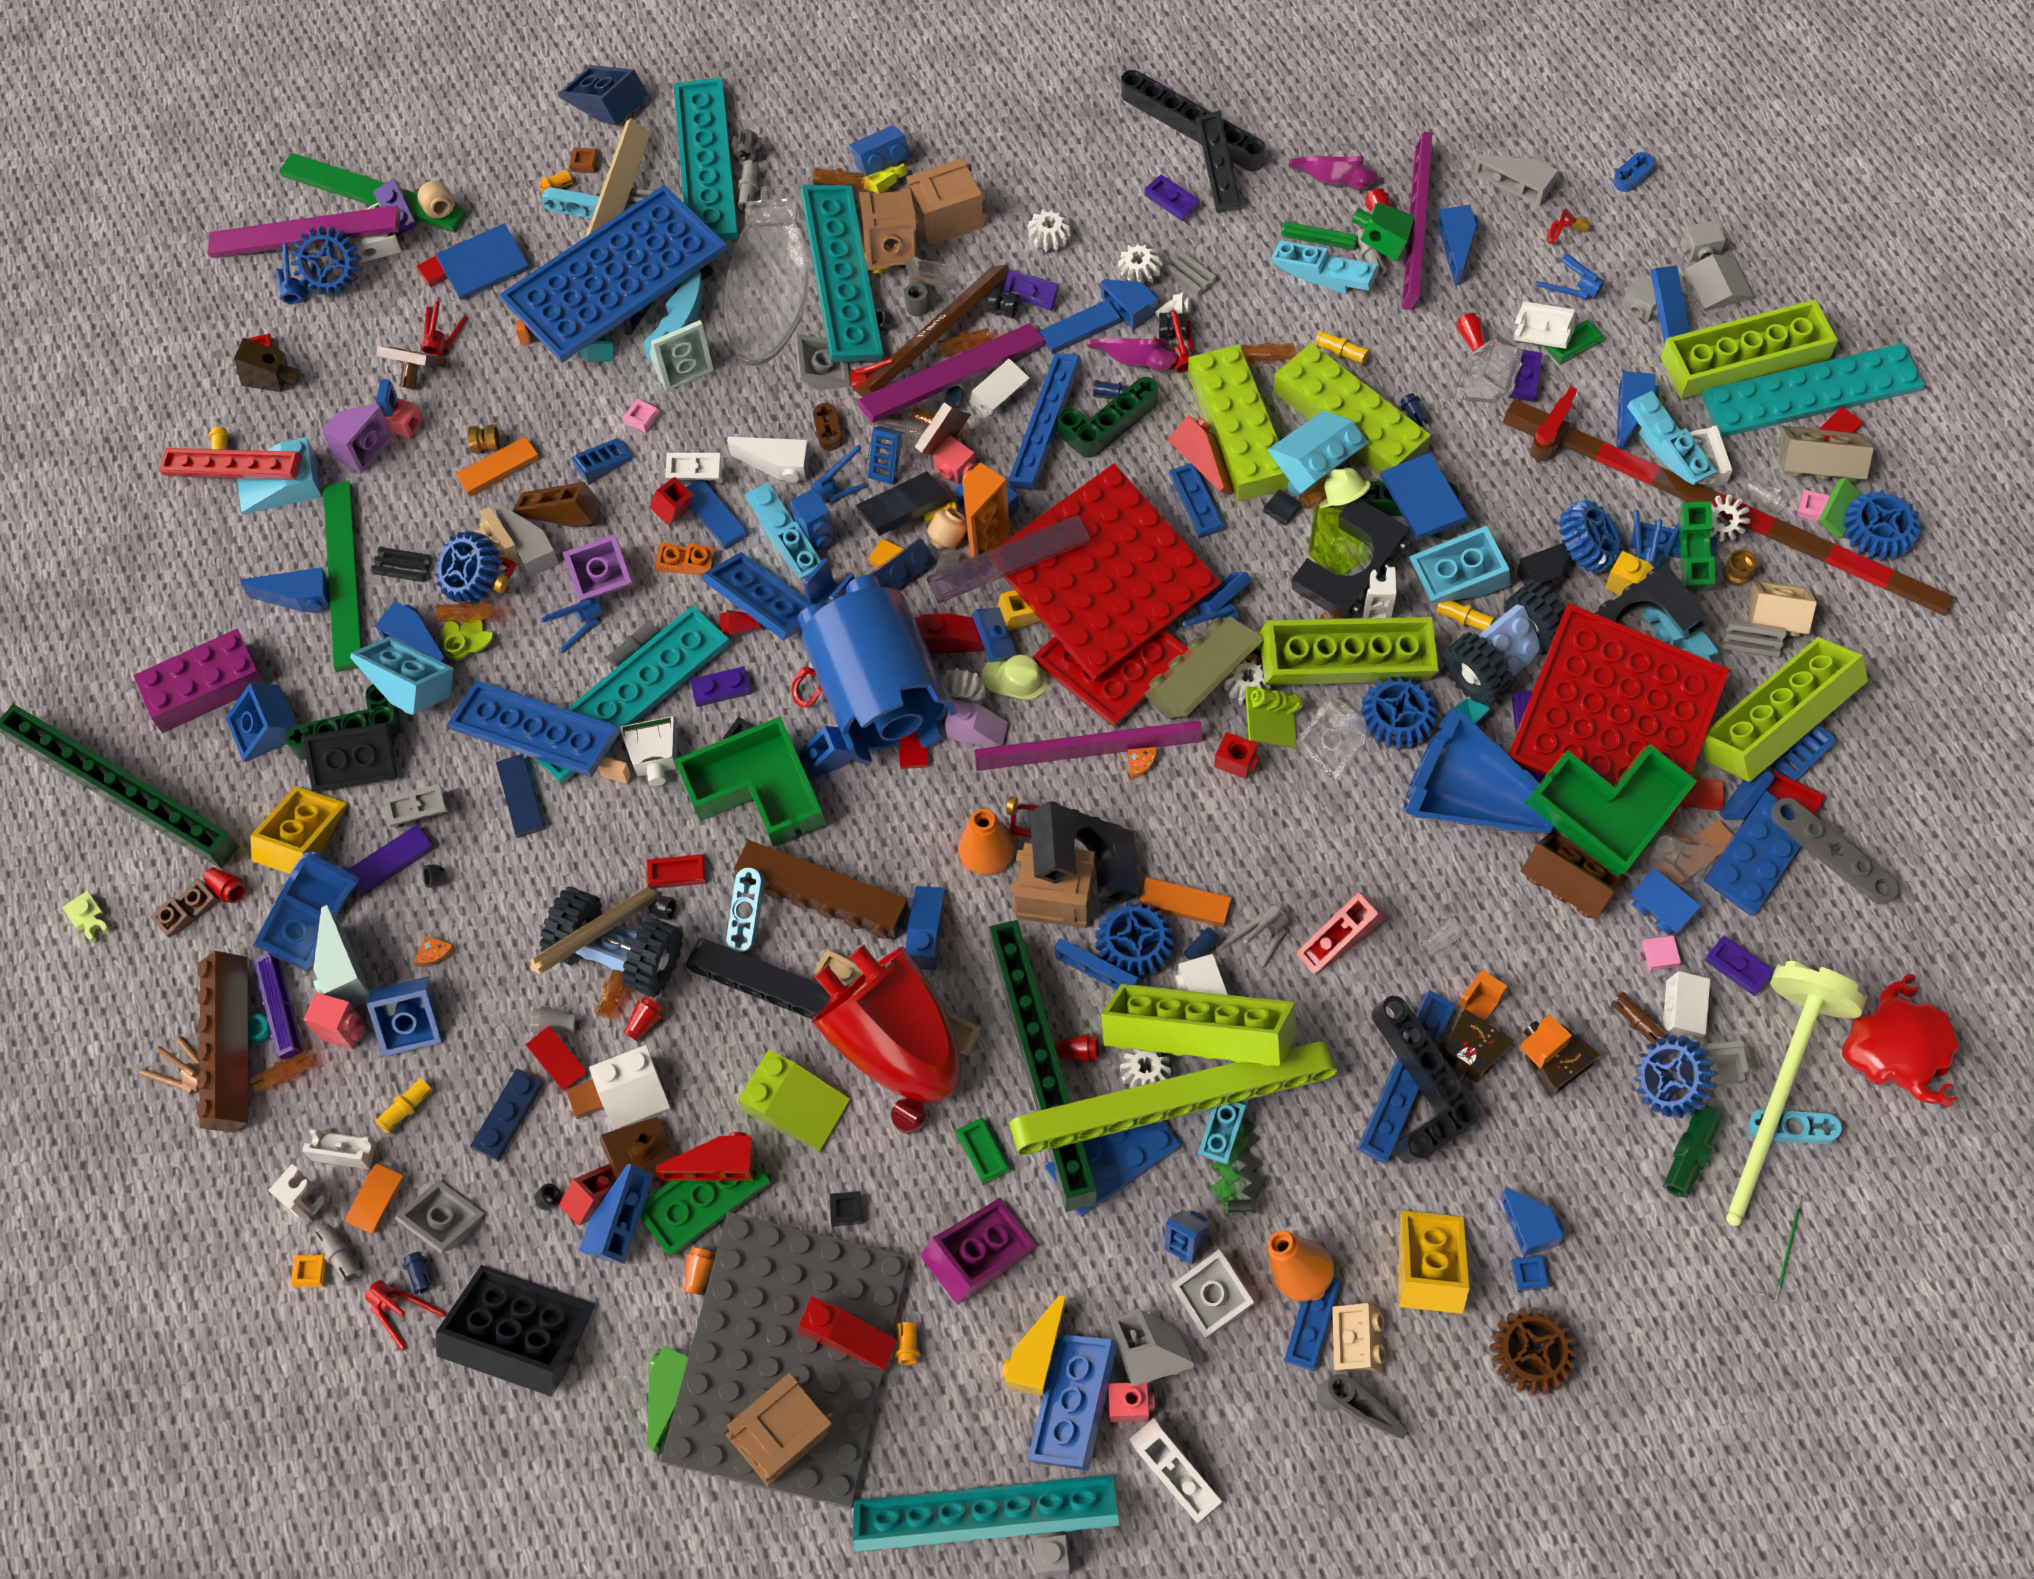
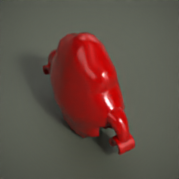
(1904, 1044)

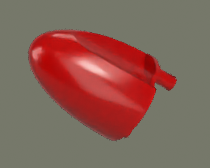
(892, 1026)

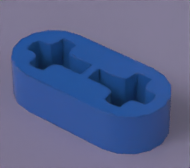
(1630, 169)

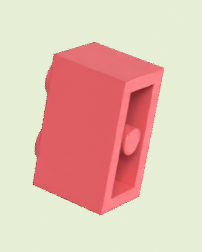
(334, 1021)

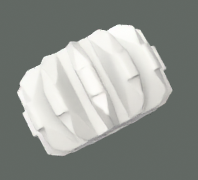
(1049, 230)
(1140, 263)
(1729, 508)
(1247, 672)
(964, 686)
(1133, 1065)

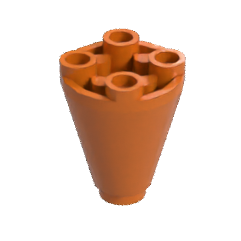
(986, 844)
(1299, 1266)

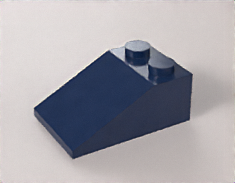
(605, 92)

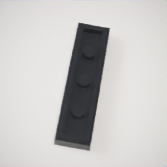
(1218, 162)

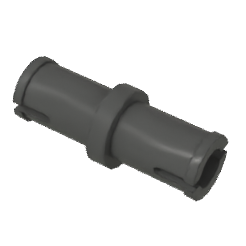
(632, 644)

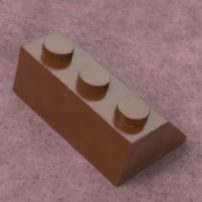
(1572, 875)

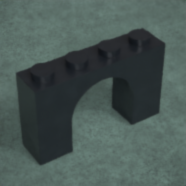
(1661, 592)
(1346, 594)
(1054, 857)

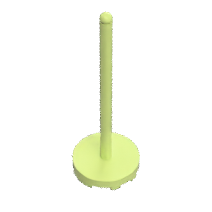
(1818, 993)

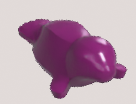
(1337, 170)
(1137, 351)

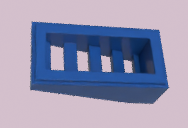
(889, 434)
(598, 470)
(1817, 740)

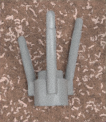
(1269, 923)

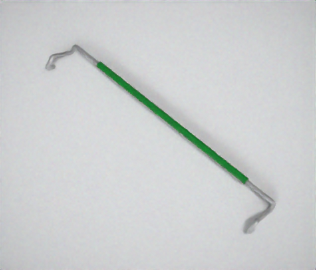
(1788, 1247)

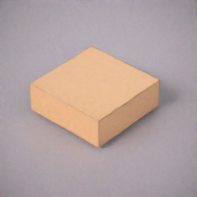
(614, 770)

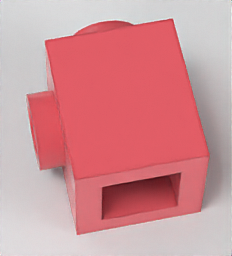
(405, 418)
(953, 459)
(1130, 1402)

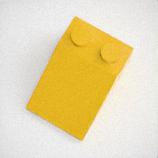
(296, 826)
(1432, 1262)

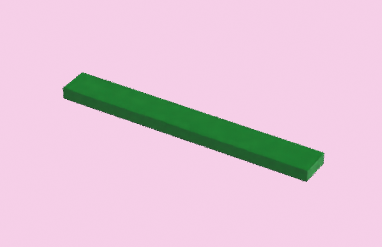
(358, 188)
(342, 574)

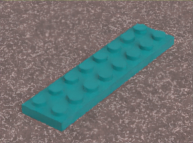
(706, 154)
(841, 273)
(1812, 390)
(649, 675)
(984, 1513)

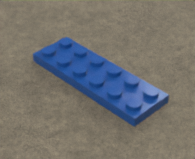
(534, 728)

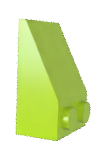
(793, 1101)

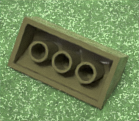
(1202, 667)

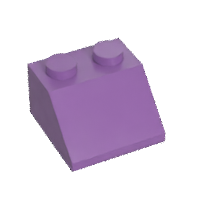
(357, 435)
(598, 568)

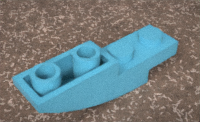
(1317, 267)
(682, 309)
(1673, 447)
(783, 531)
(1665, 631)
(1222, 1130)

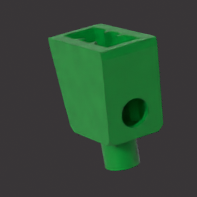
(1384, 228)

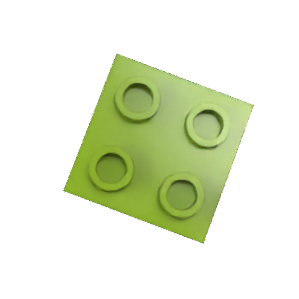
(1272, 716)

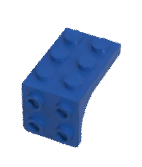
(295, 916)

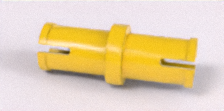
(1342, 347)
(1465, 615)
(403, 1105)

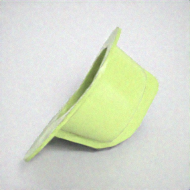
(1343, 487)
(1016, 677)

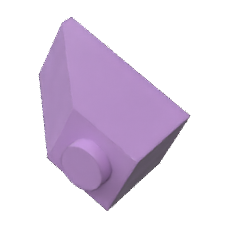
(975, 725)

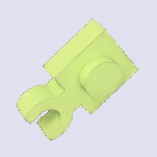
(85, 915)

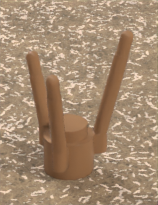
(188, 1073)

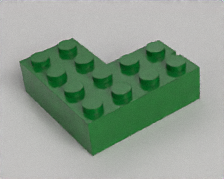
(757, 767)
(1608, 819)

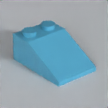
(271, 493)
(1462, 567)
(405, 674)

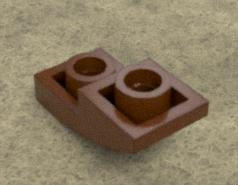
(188, 907)

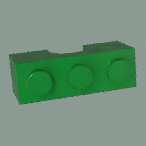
(1694, 539)

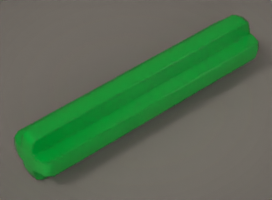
(1319, 235)

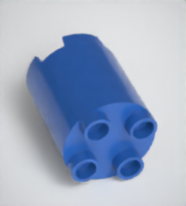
(875, 668)

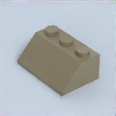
(1805, 451)

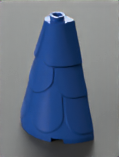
(1472, 782)

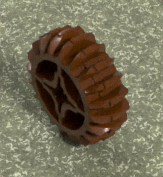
(1528, 1340)

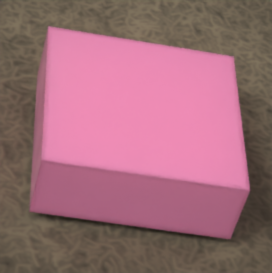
(641, 415)
(1812, 504)
(1661, 953)

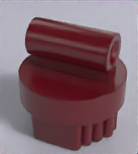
(908, 1116)

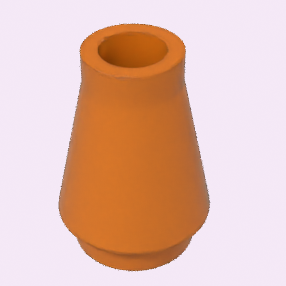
(698, 1269)

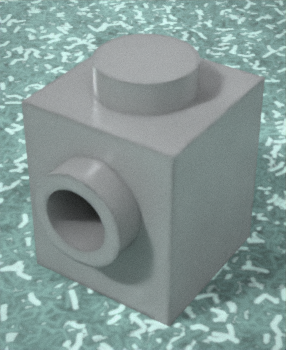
(1702, 240)
(1641, 299)
(1051, 1555)

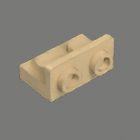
(495, 531)
(1358, 1338)

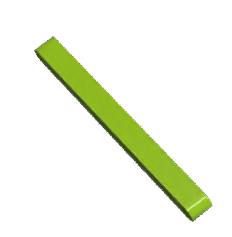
(1169, 1099)

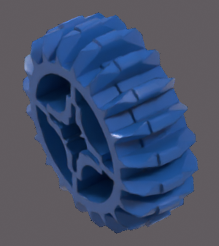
(327, 249)
(1882, 533)
(1590, 536)
(460, 565)
(1379, 702)
(1123, 942)
(1661, 1094)

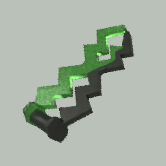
(1221, 1188)

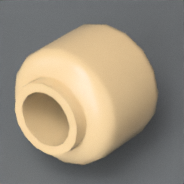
(435, 199)
(947, 529)

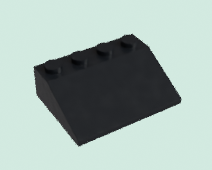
(514, 1330)

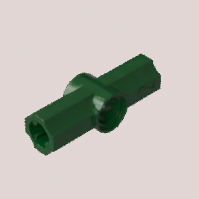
(1692, 1151)

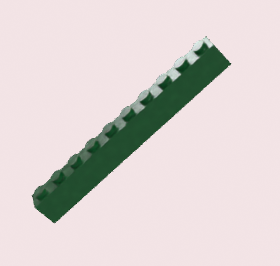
(118, 786)
(1039, 1057)

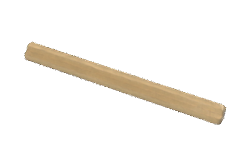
(592, 930)

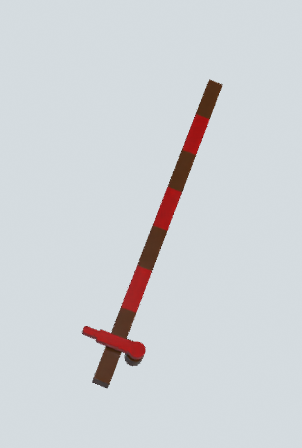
(1552, 431)

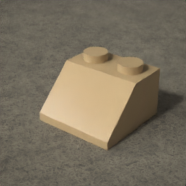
(1782, 607)

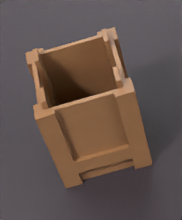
(946, 201)
(888, 228)
(1052, 903)
(778, 1429)

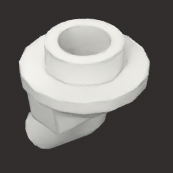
(1180, 303)

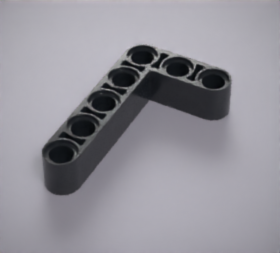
(1426, 1080)

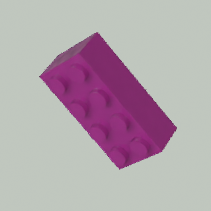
(198, 680)

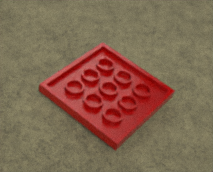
(1120, 688)

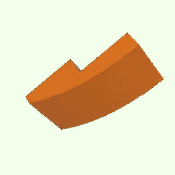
(686, 560)
(374, 1198)

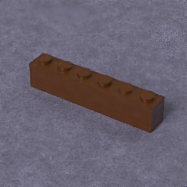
(825, 891)
(223, 1042)

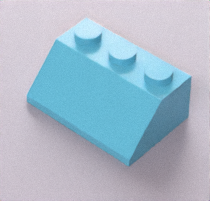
(1317, 448)

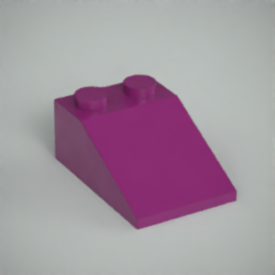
(977, 1250)

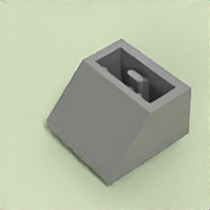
(1149, 1347)

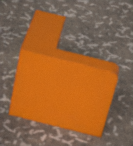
(1483, 995)
(1546, 1041)

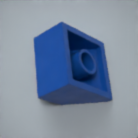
(260, 720)
(404, 1016)

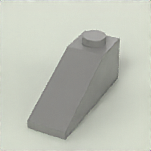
(1520, 176)
(531, 543)

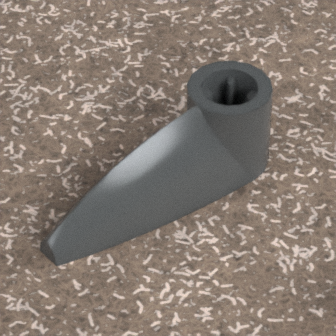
(917, 297)
(1358, 1403)

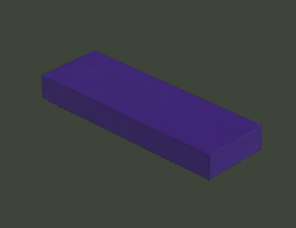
(390, 859)

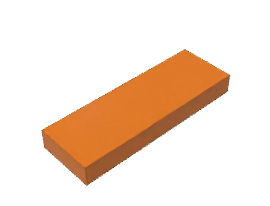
(497, 466)
(1185, 902)

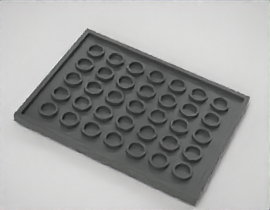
(751, 1342)

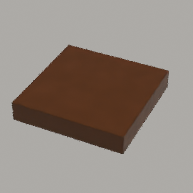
(945, 423)

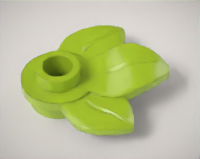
(467, 637)

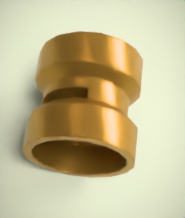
(483, 438)
(1739, 567)

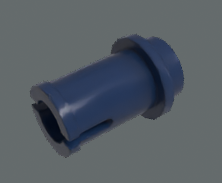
(1108, 389)
(953, 396)
(1411, 405)
(1202, 945)
(417, 1271)

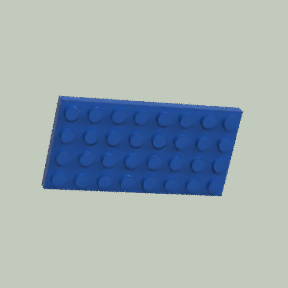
(613, 273)

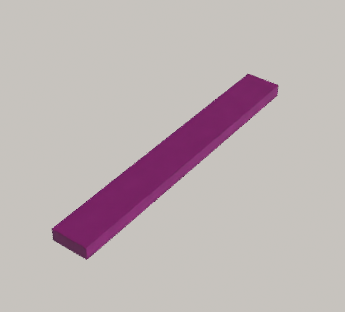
(1418, 208)
(273, 235)
(950, 372)
(1087, 745)

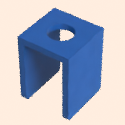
(820, 584)

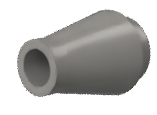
(557, 1020)

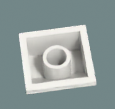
(629, 1088)

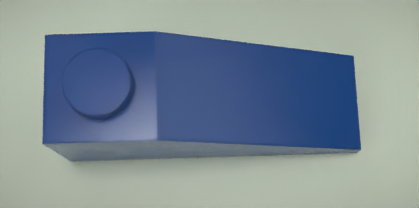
(1457, 233)
(1631, 387)
(295, 590)
(406, 626)
(925, 926)
(617, 1217)
(1186, 1234)

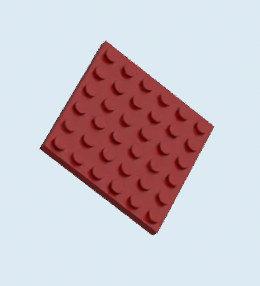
(1120, 584)
(1612, 695)

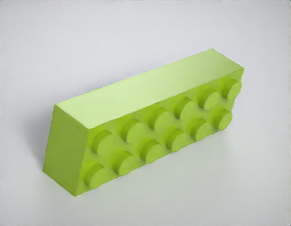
(1748, 348)
(1319, 383)
(1237, 420)
(1348, 650)
(1784, 708)
(1199, 1024)

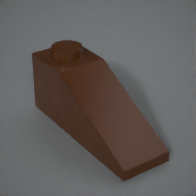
(561, 505)

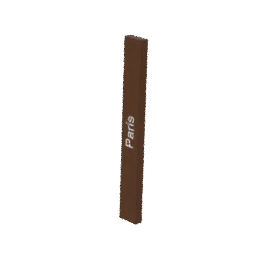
(934, 329)

